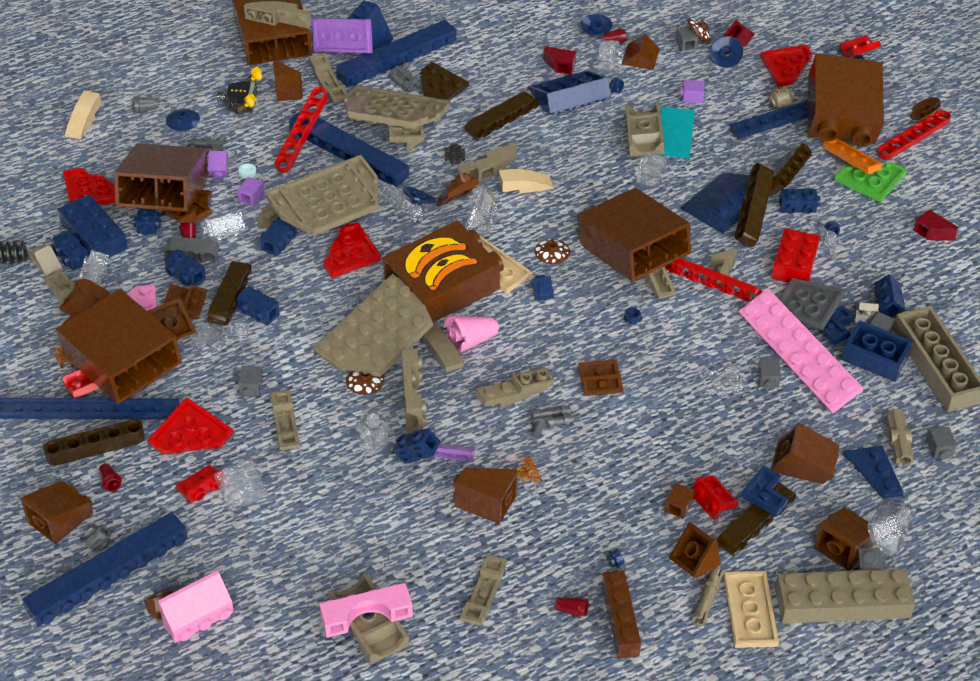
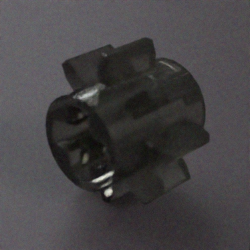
(454, 154)

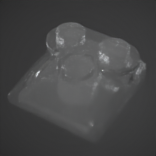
(240, 485)

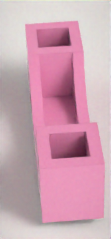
(390, 601)

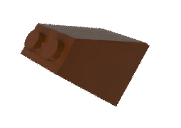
(805, 455)
(486, 491)
(56, 510)
(842, 537)

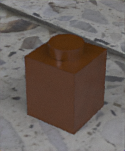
(679, 500)

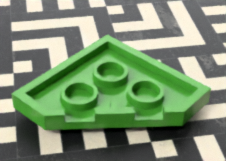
(872, 185)

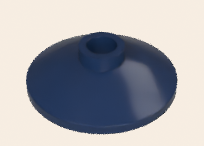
(596, 24)
(724, 45)
(182, 119)
(418, 196)

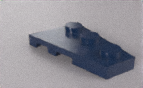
(876, 468)

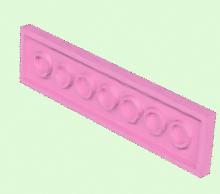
(801, 351)

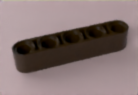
(500, 115)
(789, 167)
(754, 205)
(225, 300)
(94, 442)
(749, 524)

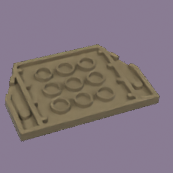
(393, 107)
(327, 196)
(377, 330)

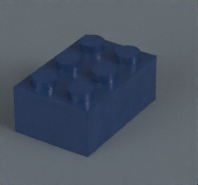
(877, 350)

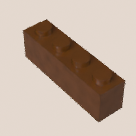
(621, 614)

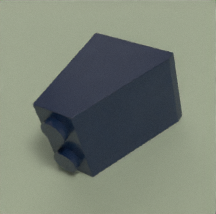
(380, 32)

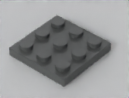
(811, 302)

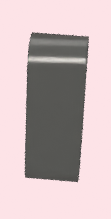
(198, 249)

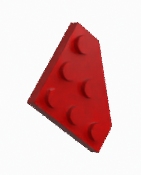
(786, 63)
(81, 183)
(350, 251)
(190, 430)

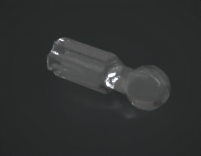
(403, 202)

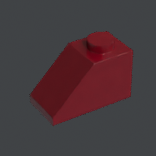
(739, 32)

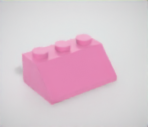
(195, 607)

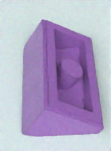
(455, 452)

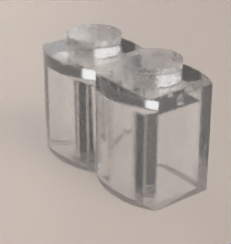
(651, 170)

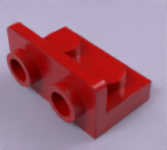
(858, 46)
(78, 384)
(198, 485)
(713, 496)

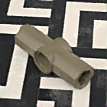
(900, 437)

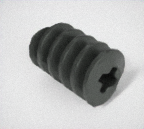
(13, 253)

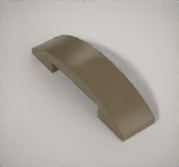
(326, 77)
(285, 420)
(484, 591)

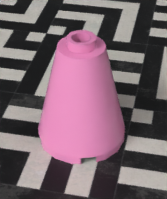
(469, 330)

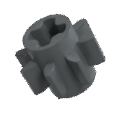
(97, 537)

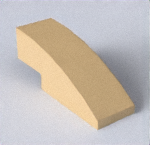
(83, 114)
(524, 180)

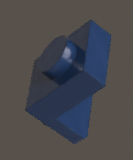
(542, 287)

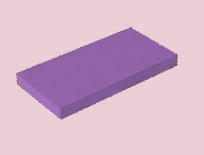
(342, 35)

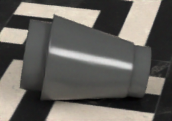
(143, 104)

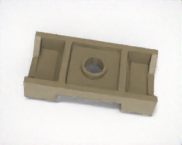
(648, 138)
(414, 407)
(377, 635)

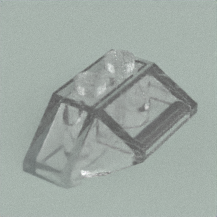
(482, 211)
(890, 526)

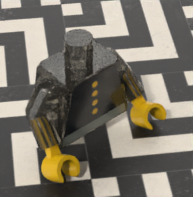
(241, 95)

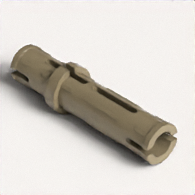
(710, 589)

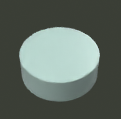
(247, 170)

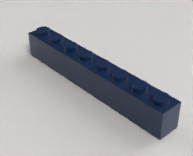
(396, 53)
(347, 146)
(104, 569)

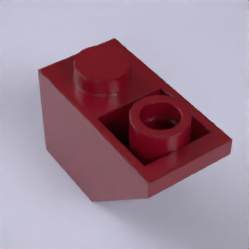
(560, 60)
(935, 227)

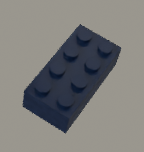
(92, 226)

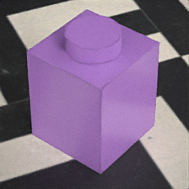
(692, 91)
(218, 164)
(251, 191)

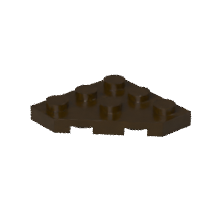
(441, 83)

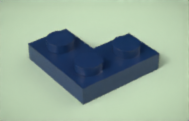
(835, 329)
(761, 492)

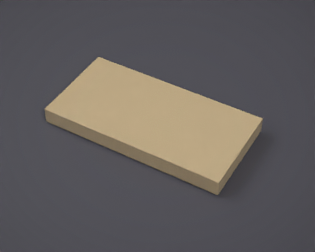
(513, 271)
(750, 609)

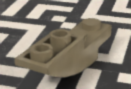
(274, 12)
(491, 164)
(518, 388)

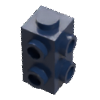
(799, 201)
(147, 221)
(277, 237)
(70, 250)
(184, 268)
(889, 296)
(258, 305)
(416, 445)

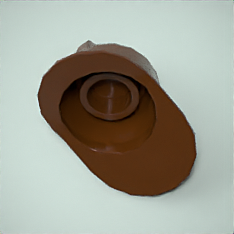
(152, 601)

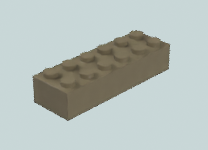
(939, 358)
(844, 595)

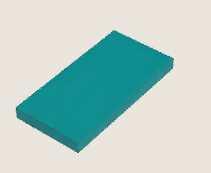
(677, 131)

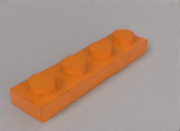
(852, 156)

